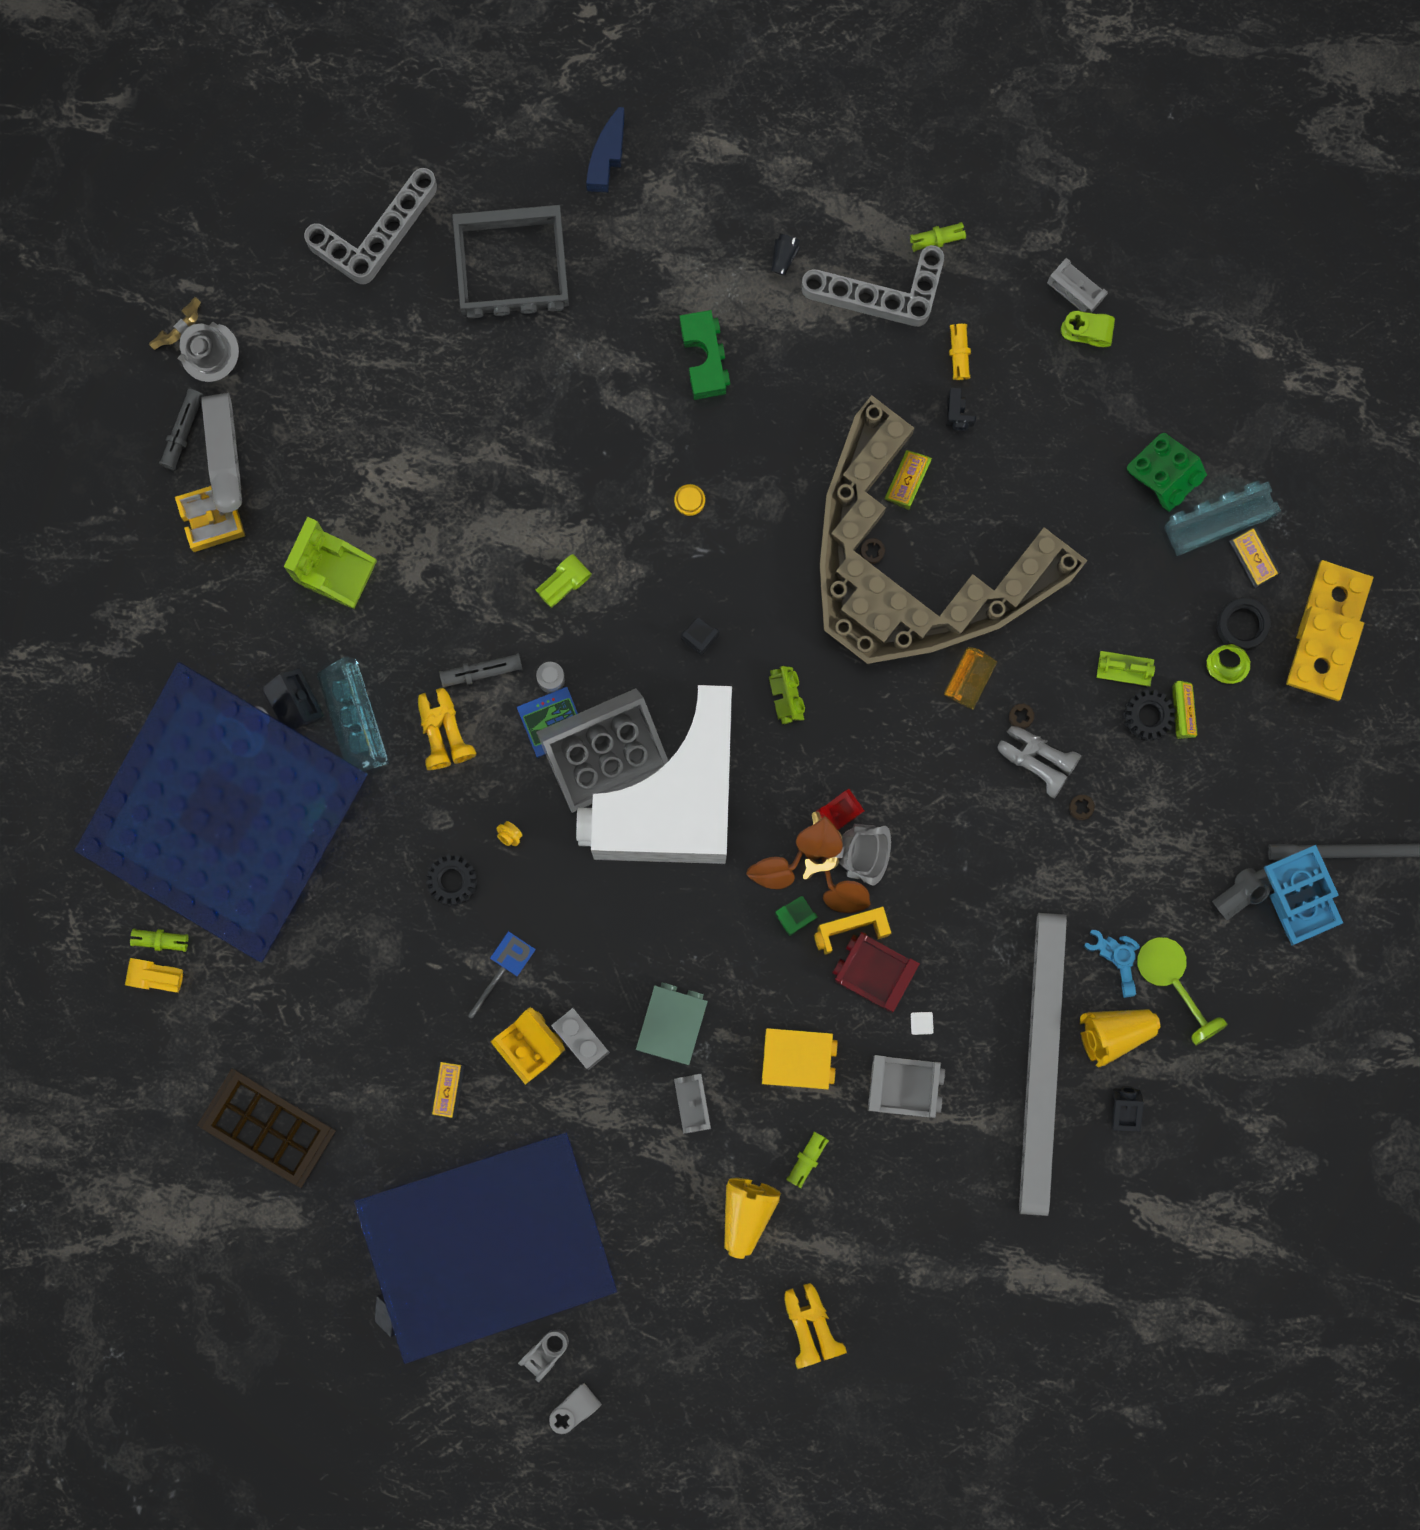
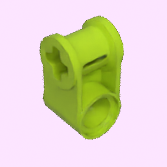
(1093, 328)

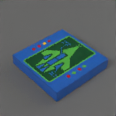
(544, 713)

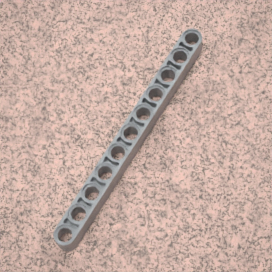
(1042, 1064)

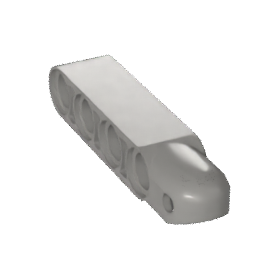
(222, 452)

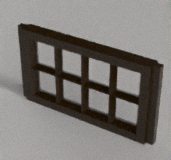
(222, 1101)

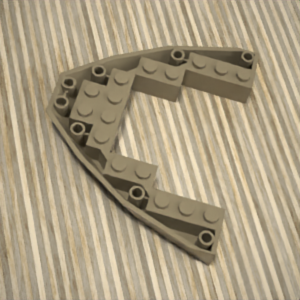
(872, 611)

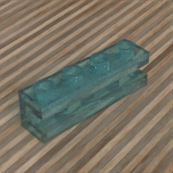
(1221, 518)

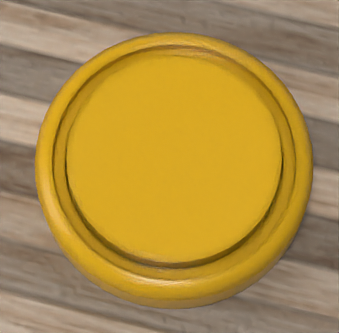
(689, 499)

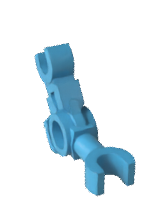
(1120, 954)

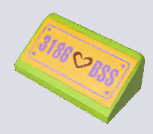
(908, 479)
(1184, 710)

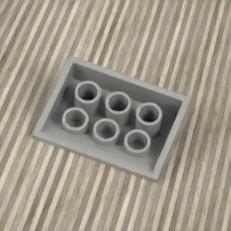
(603, 749)

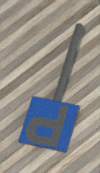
(512, 956)

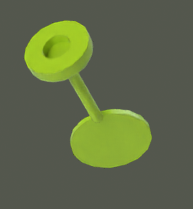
(1163, 964)

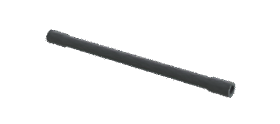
(1281, 851)

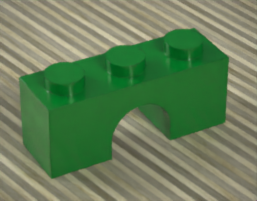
(700, 331)

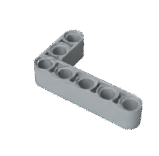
(378, 234)
(879, 293)

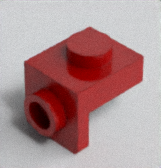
(842, 809)

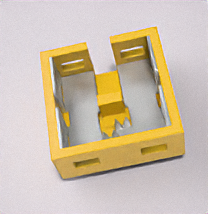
(207, 523)

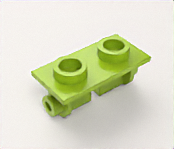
(1125, 668)
(785, 682)

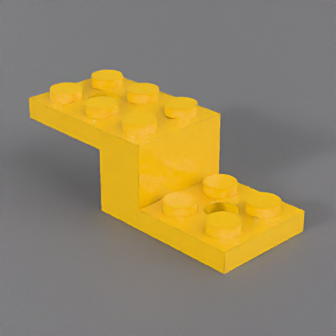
(1329, 630)

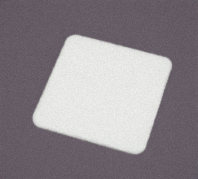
(922, 1023)

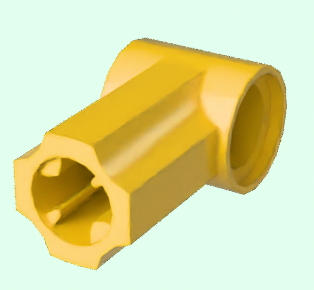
(148, 975)

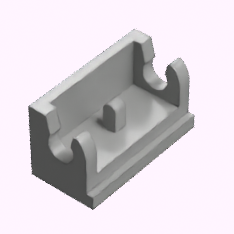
(1076, 287)
(692, 1103)

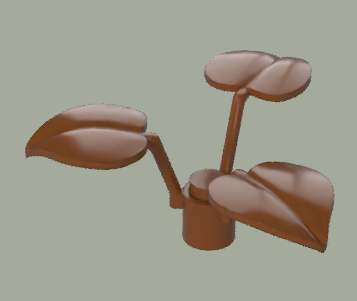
(815, 842)

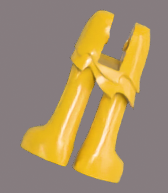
(431, 722)
(817, 1315)

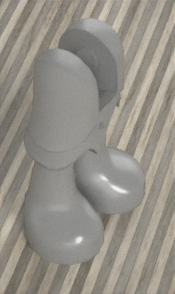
(1032, 747)

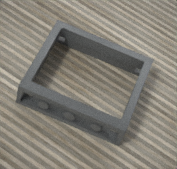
(506, 219)

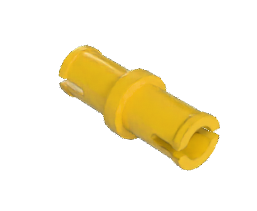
(960, 352)

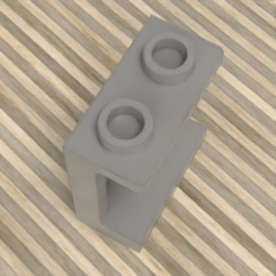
(905, 1086)

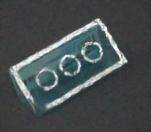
(352, 714)

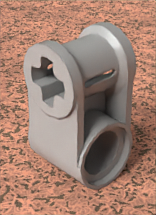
(544, 1355)
(577, 1406)

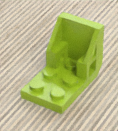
(329, 565)

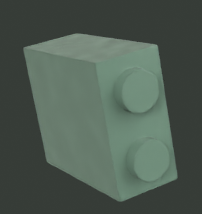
(672, 1024)

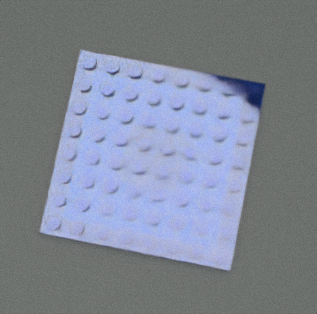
(220, 812)

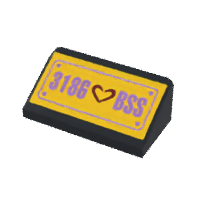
(1255, 557)
(447, 1090)

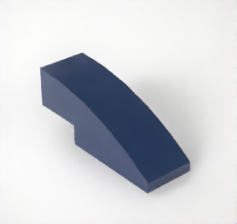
(606, 153)

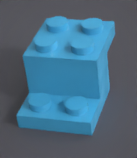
(1303, 895)

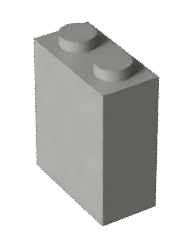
(580, 1039)

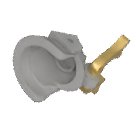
(206, 350)
(863, 853)

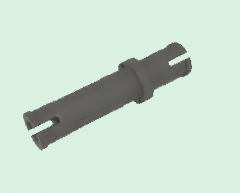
(181, 429)
(448, 677)

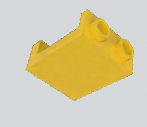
(876, 917)
(798, 1059)

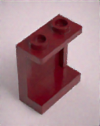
(875, 972)

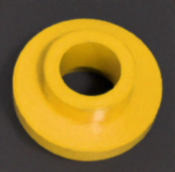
(509, 834)

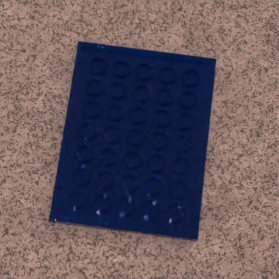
(485, 1247)

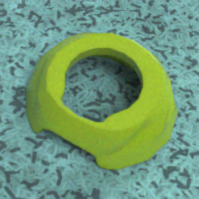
(1228, 674)

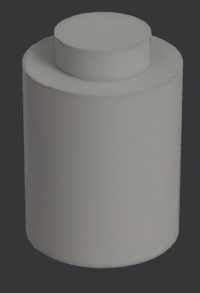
(550, 677)

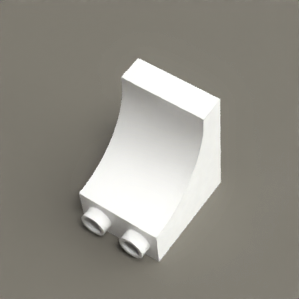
(678, 809)

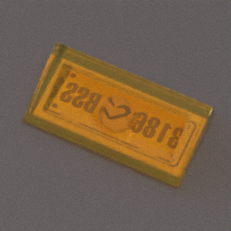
(970, 677)

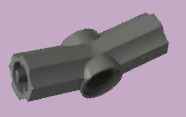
(1249, 887)

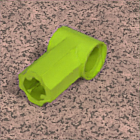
(568, 576)

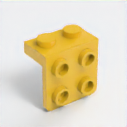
(529, 1045)

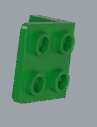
(1168, 470)

